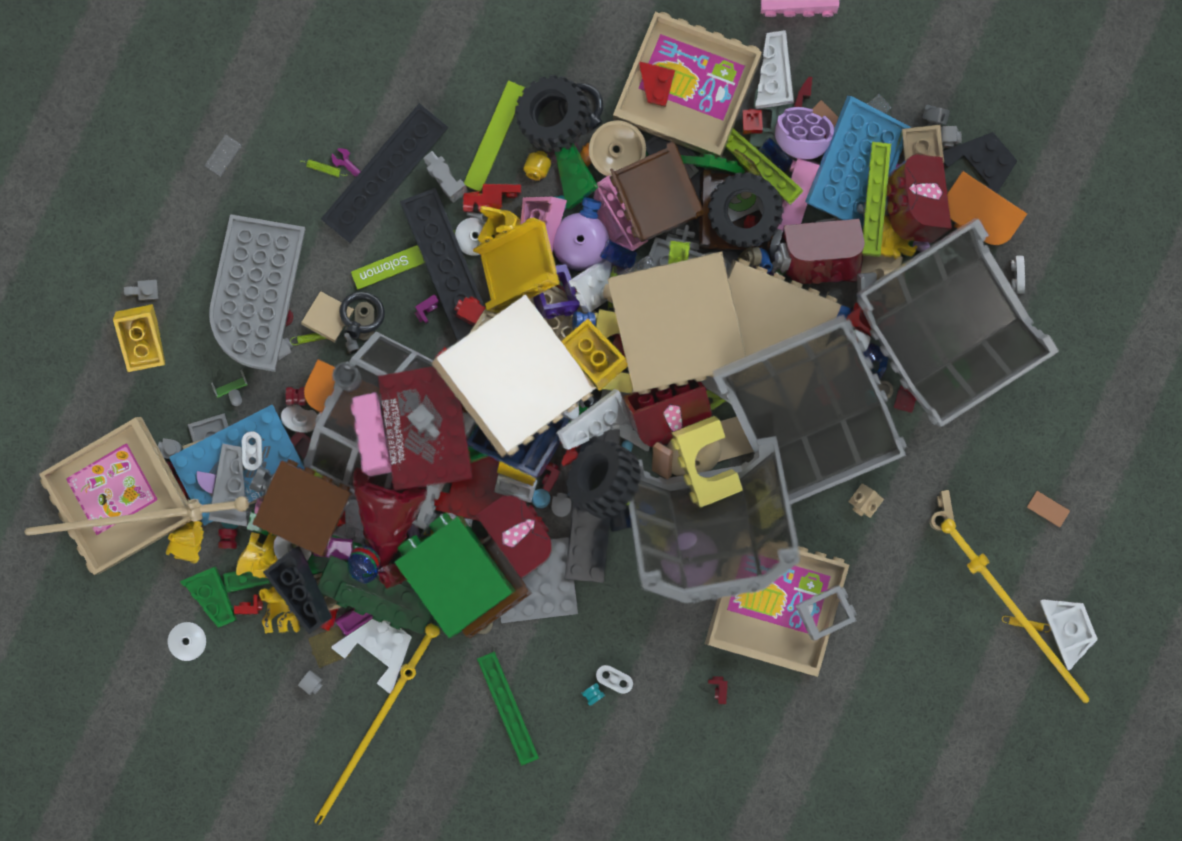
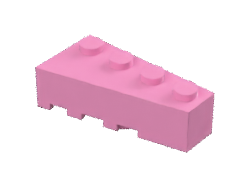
(791, 7)
(803, 175)
(545, 209)
(371, 435)

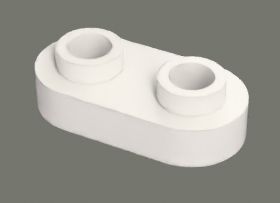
(1018, 283)
(251, 450)
(614, 679)

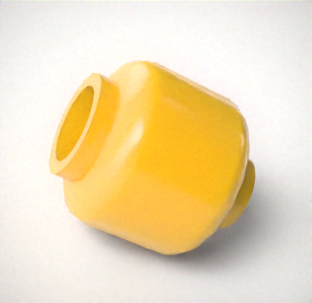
(537, 165)

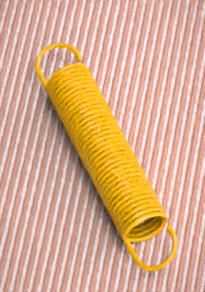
(1037, 625)

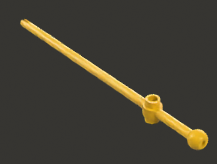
(979, 563)
(431, 632)

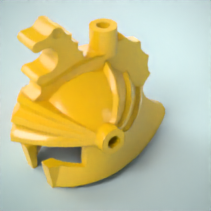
(892, 244)
(186, 542)
(257, 556)

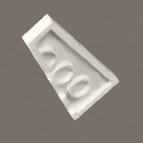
(775, 78)
(600, 417)

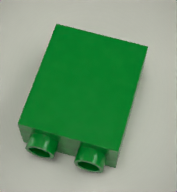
(453, 574)

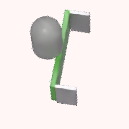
(231, 388)

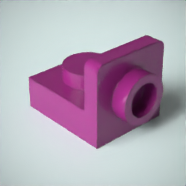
(427, 305)

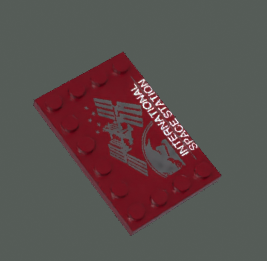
(416, 455)

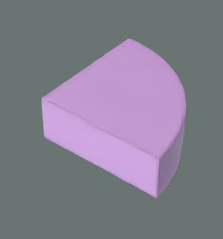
(206, 481)

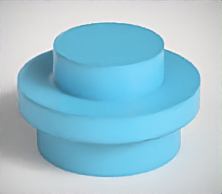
(541, 498)

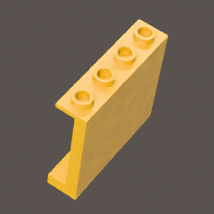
(518, 264)

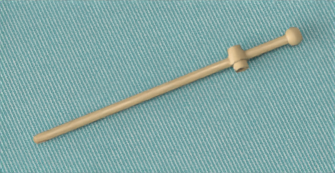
(193, 510)

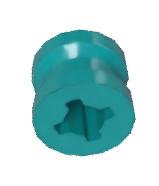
(593, 694)

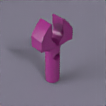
(354, 170)

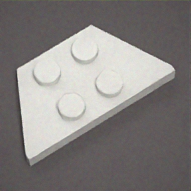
(591, 285)
(1070, 629)

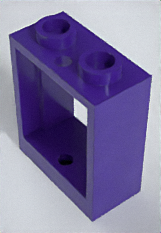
(563, 308)

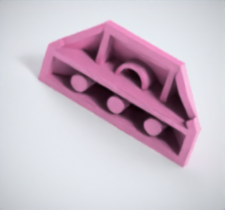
(613, 217)

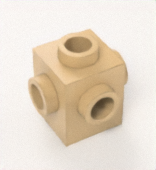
(865, 501)

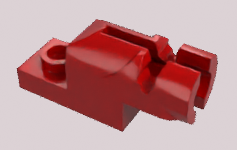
(490, 197)

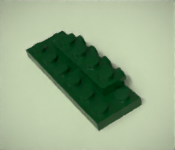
(396, 605)

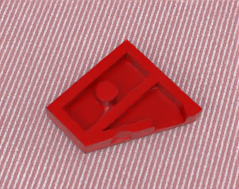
(656, 82)

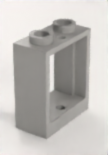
(808, 620)

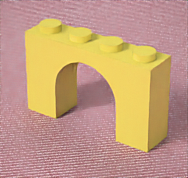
(607, 324)
(688, 443)

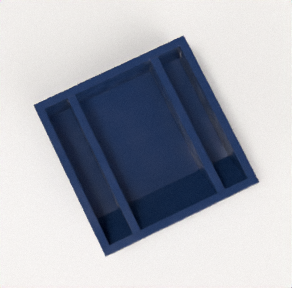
(530, 458)

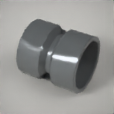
(347, 376)
(261, 480)

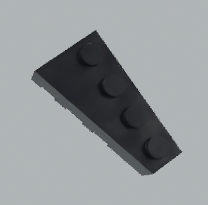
(299, 589)

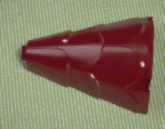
(385, 514)

